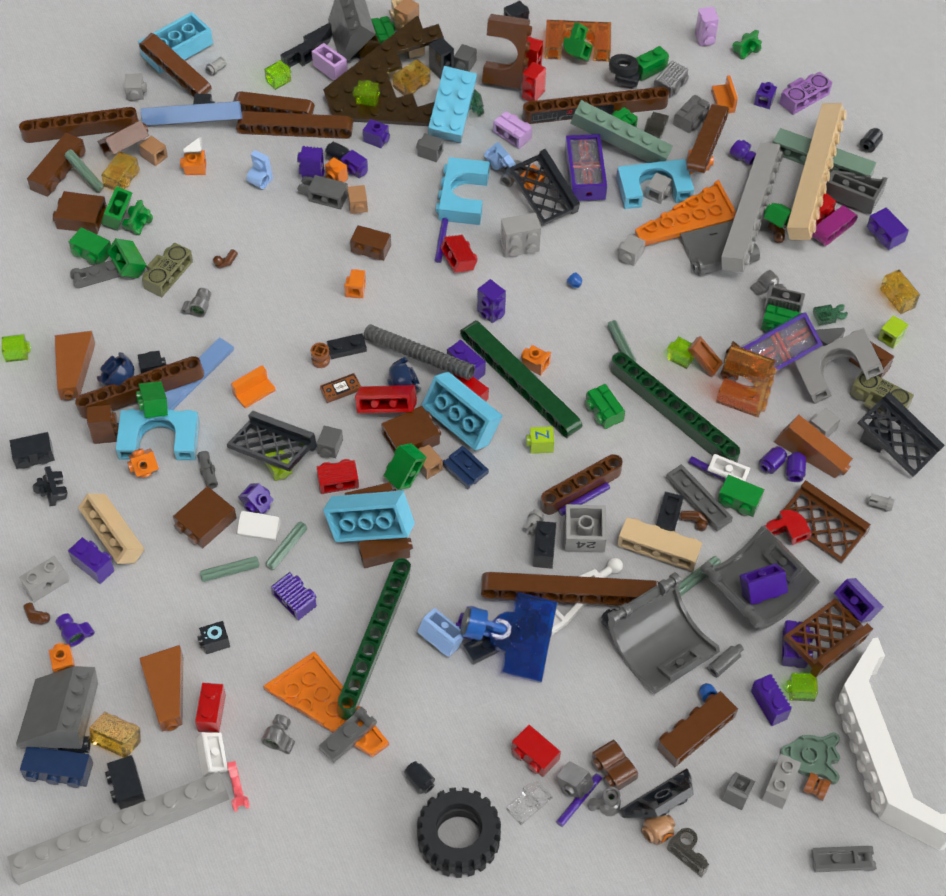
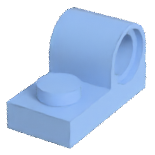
(498, 157)
(261, 172)

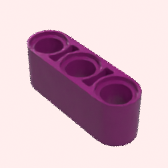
(834, 225)

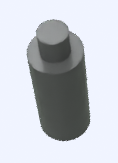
(725, 660)

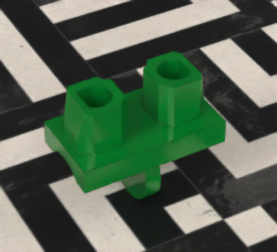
(749, 44)
(138, 218)

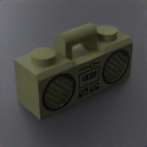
(166, 269)
(875, 388)

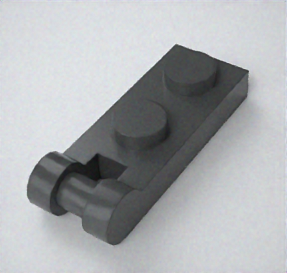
(94, 274)
(347, 735)
(843, 858)

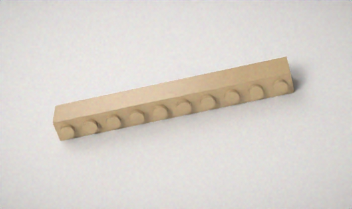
(816, 172)

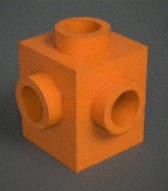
(145, 469)

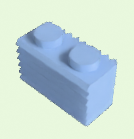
(441, 632)

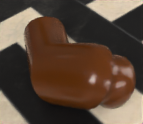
(779, 233)
(227, 261)
(697, 517)
(34, 616)

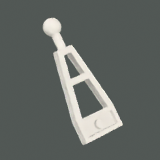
(613, 566)

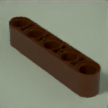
(174, 65)
(271, 103)
(585, 477)

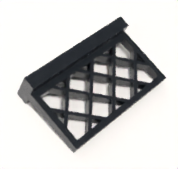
(558, 183)
(909, 426)
(279, 431)

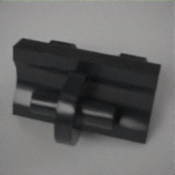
(47, 486)

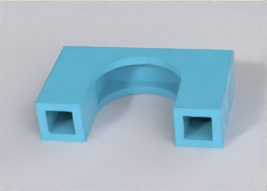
(457, 173)
(632, 176)
(134, 425)

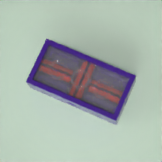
(586, 167)
(786, 341)

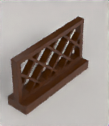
(836, 512)
(841, 647)

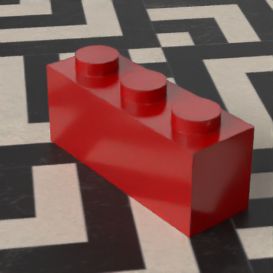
(386, 399)

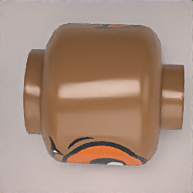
(658, 829)

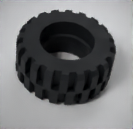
(458, 805)

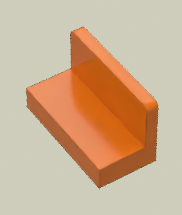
(725, 95)
(252, 387)

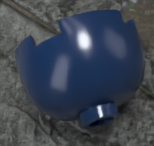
(116, 370)
(402, 374)

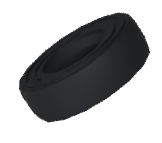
(623, 71)

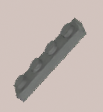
(699, 497)

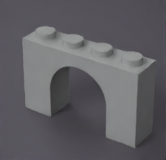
(854, 346)

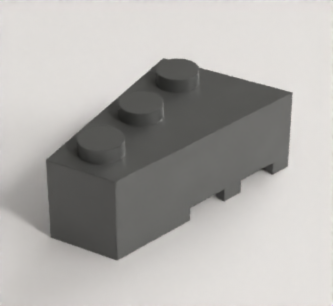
(856, 191)

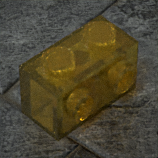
(411, 78)
(120, 171)
(899, 291)
(115, 734)

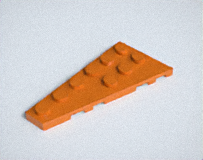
(693, 213)
(315, 693)

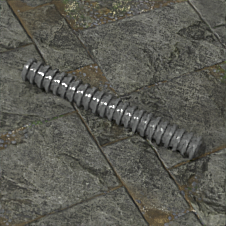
(419, 352)

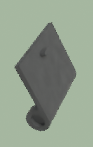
(707, 245)

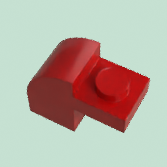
(791, 523)

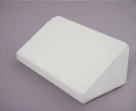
(194, 146)
(723, 467)
(258, 525)
(211, 753)

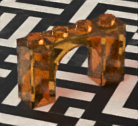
(598, 34)
(755, 368)

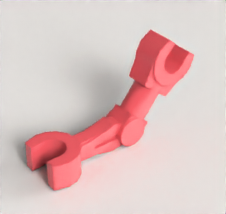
(240, 799)

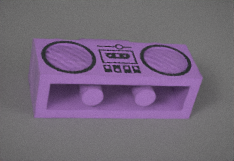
(804, 93)

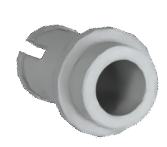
(215, 66)
(881, 502)
(535, 516)

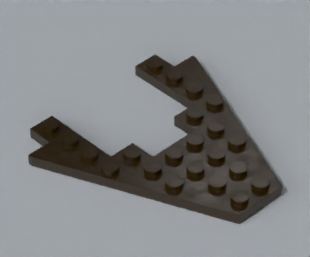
(375, 68)

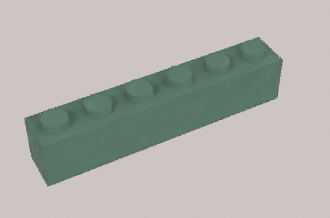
(620, 133)
(796, 148)

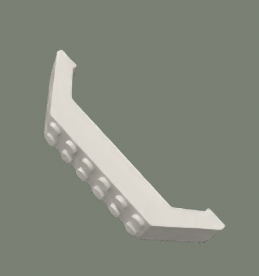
(879, 759)

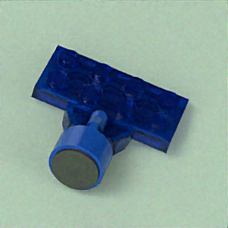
(518, 634)

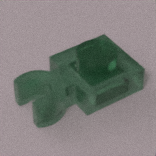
(477, 103)
(828, 315)

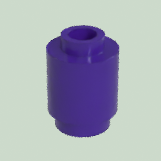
(773, 459)
(796, 467)

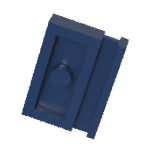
(465, 467)

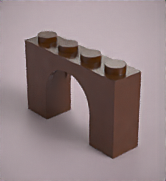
(517, 32)
(382, 550)

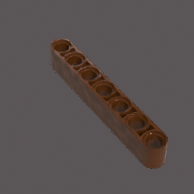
(77, 124)
(295, 125)
(707, 138)
(118, 396)

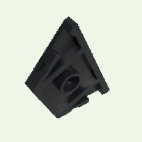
(661, 798)

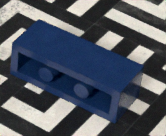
(56, 766)

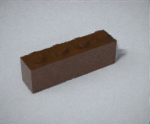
(55, 165)
(697, 728)

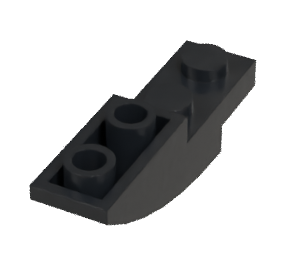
(303, 52)

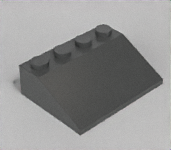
(350, 26)
(59, 709)

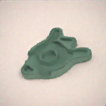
(815, 755)

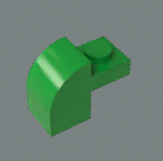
(576, 45)

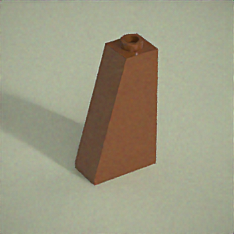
(72, 362)
(816, 447)
(165, 683)

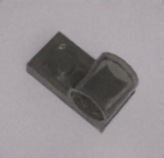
(656, 124)
(686, 853)

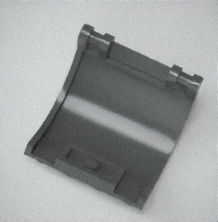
(760, 552)
(659, 636)

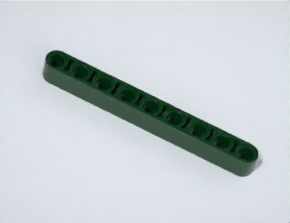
(521, 379)
(673, 407)
(371, 644)

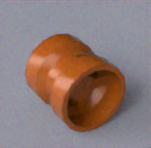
(320, 355)
(821, 789)

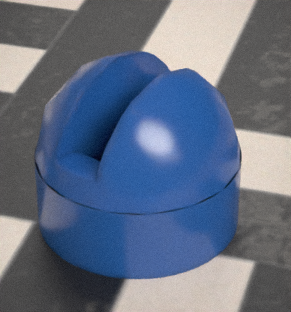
(574, 280)
(706, 690)

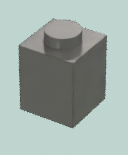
(465, 58)
(430, 147)
(329, 442)

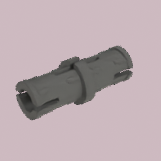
(207, 469)

